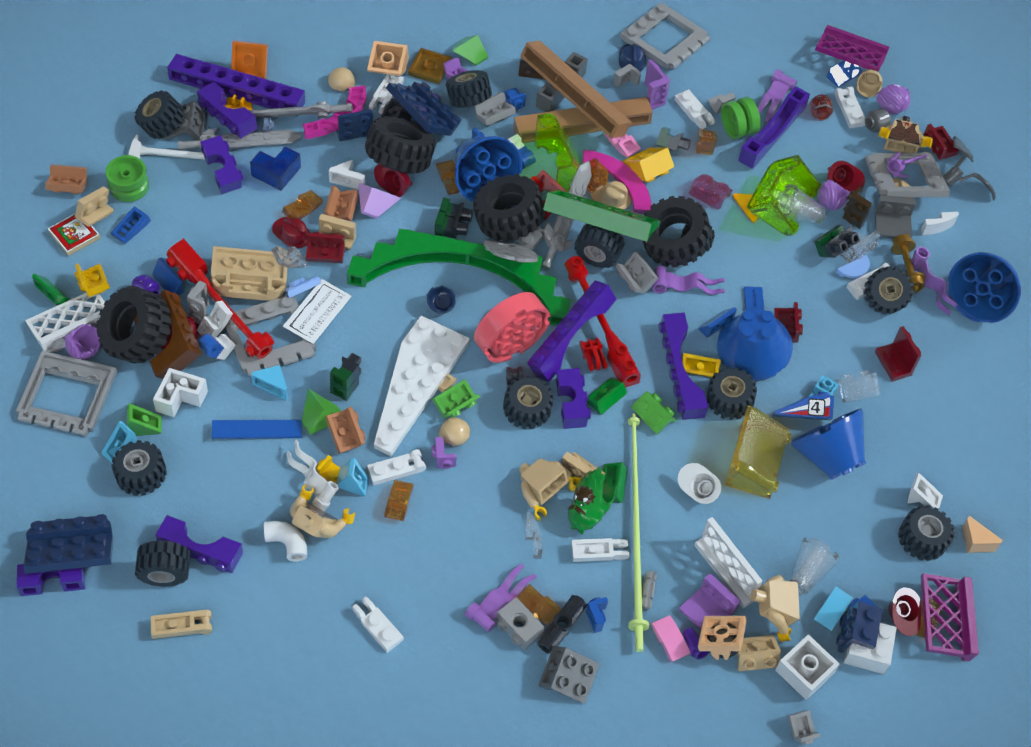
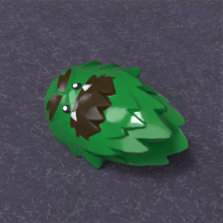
(590, 501)

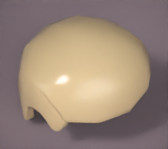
(341, 79)
(869, 83)
(454, 431)

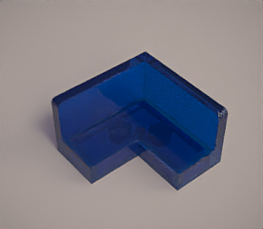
(276, 170)

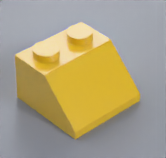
(650, 163)

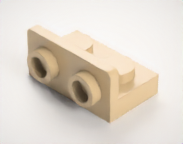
(93, 207)
(331, 225)
(577, 465)
(758, 653)

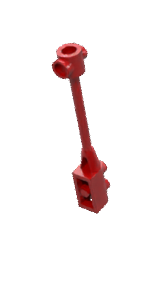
(194, 269)
(618, 353)

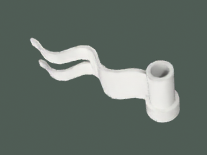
(322, 489)

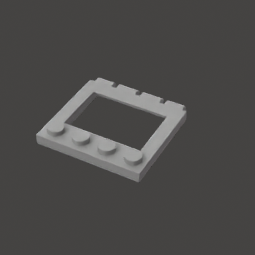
(678, 53)
(885, 185)
(285, 354)
(73, 369)

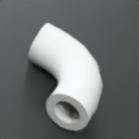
(289, 535)

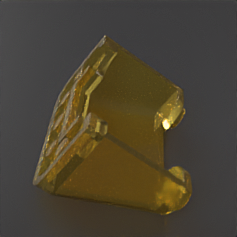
(758, 454)

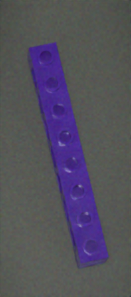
(252, 88)

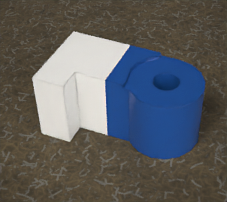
(527, 155)
(216, 347)

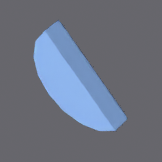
(855, 268)
(301, 285)

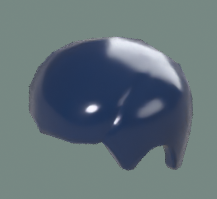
(441, 299)

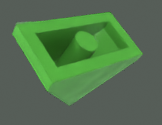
(471, 49)
(315, 411)
(143, 421)

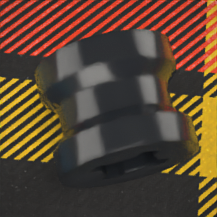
(512, 374)

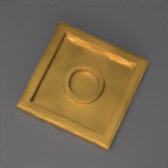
(429, 66)

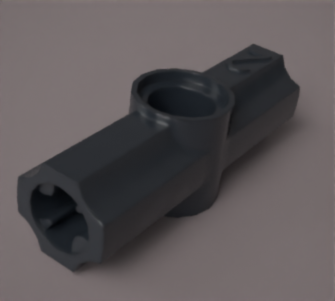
(569, 615)

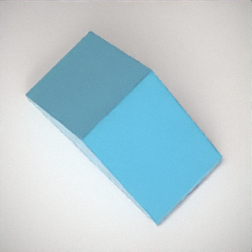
(271, 380)
(119, 437)
(353, 478)

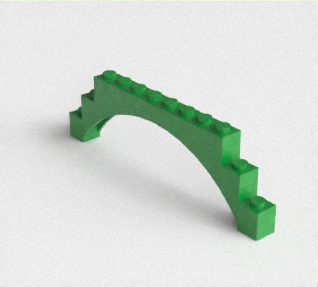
(419, 247)

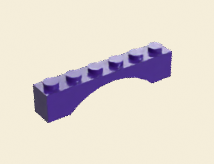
(760, 144)
(549, 356)
(691, 398)

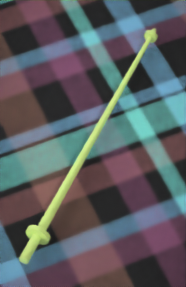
(638, 624)

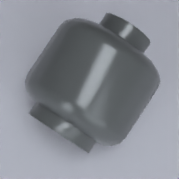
(877, 119)

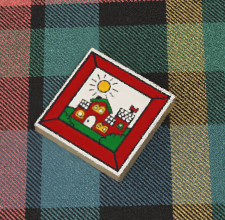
(73, 234)

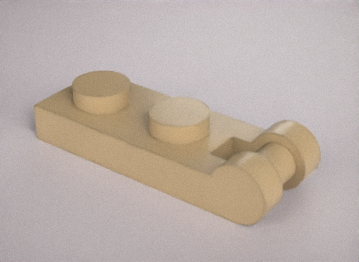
(181, 624)

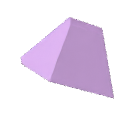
(374, 201)

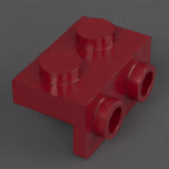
(942, 143)
(325, 247)
(790, 319)

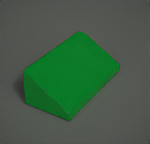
(49, 289)
(606, 395)
(617, 473)

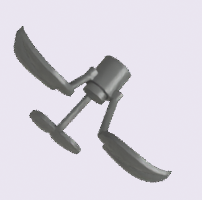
(955, 173)

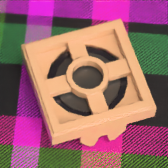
(722, 635)

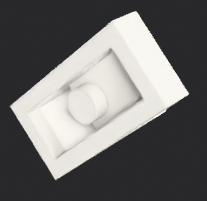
(344, 175)
(924, 492)

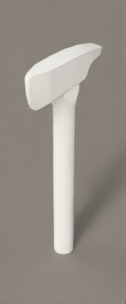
(138, 150)

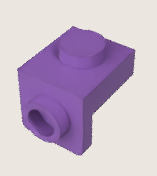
(453, 68)
(443, 460)

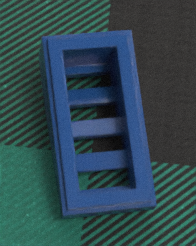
(130, 217)

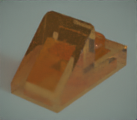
(706, 141)

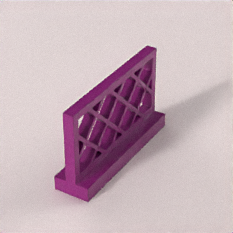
(857, 45)
(966, 616)

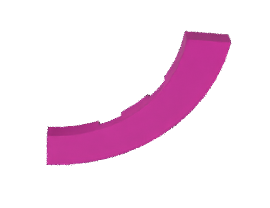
(322, 127)
(624, 174)

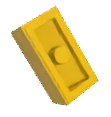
(700, 365)

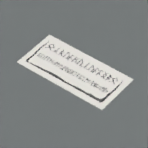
(317, 311)

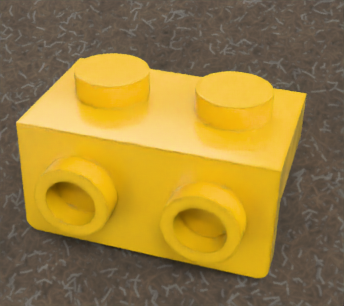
(92, 279)

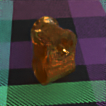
(599, 175)

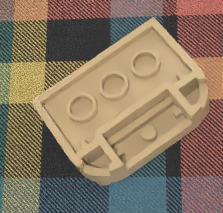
(247, 274)

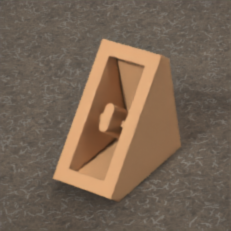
(979, 537)

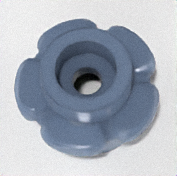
(267, 124)

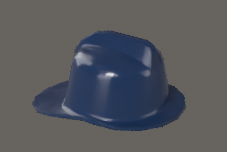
(632, 55)

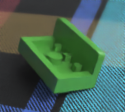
(454, 399)
(653, 412)

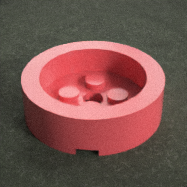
(511, 327)

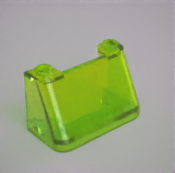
(555, 139)
(778, 175)

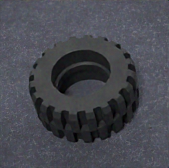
(400, 145)
(513, 222)
(689, 246)
(150, 329)

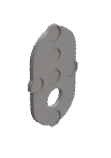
(510, 251)

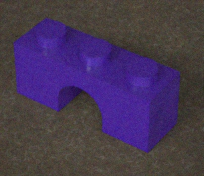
(217, 151)
(571, 384)
(32, 583)

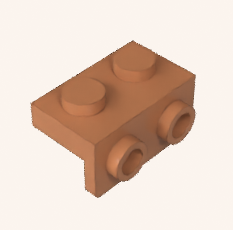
(67, 179)
(341, 203)
(345, 430)

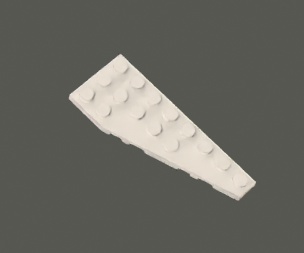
(420, 368)

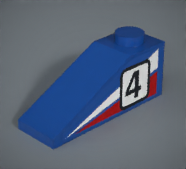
(813, 407)

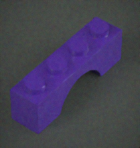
(238, 121)
(222, 554)

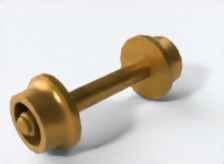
(902, 246)

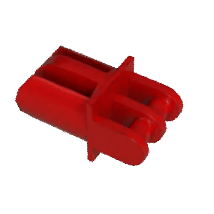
(593, 354)

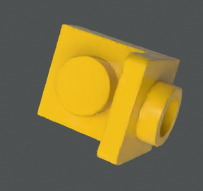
(328, 469)

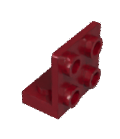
(900, 356)

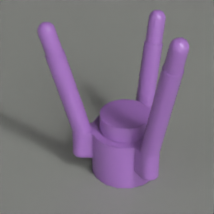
(898, 165)

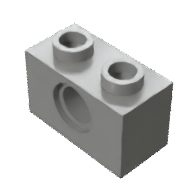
(517, 612)

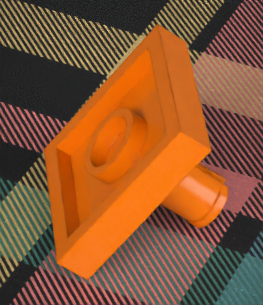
(249, 58)

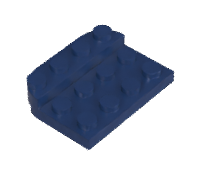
(425, 107)
(68, 544)

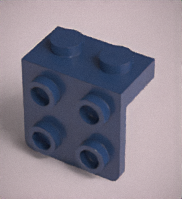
(354, 125)
(859, 626)

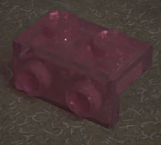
(710, 191)

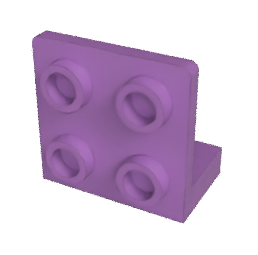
(657, 85)
(710, 600)

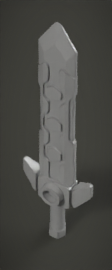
(322, 110)
(270, 138)
(557, 236)

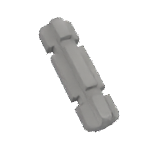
(648, 589)

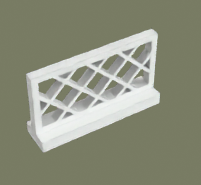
(56, 339)
(728, 562)

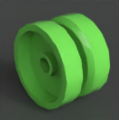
(740, 117)
(127, 178)

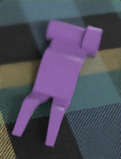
(776, 93)
(933, 282)
(683, 283)
(498, 598)

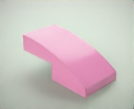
(625, 145)
(671, 638)

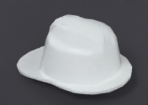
(699, 483)

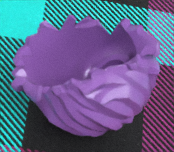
(894, 98)
(832, 195)
(83, 342)

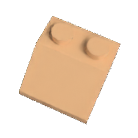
(388, 58)

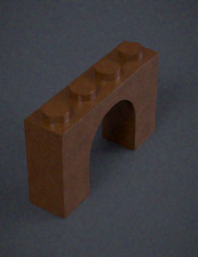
(182, 347)

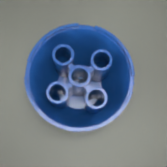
(484, 160)
(984, 287)
(755, 344)
(835, 446)

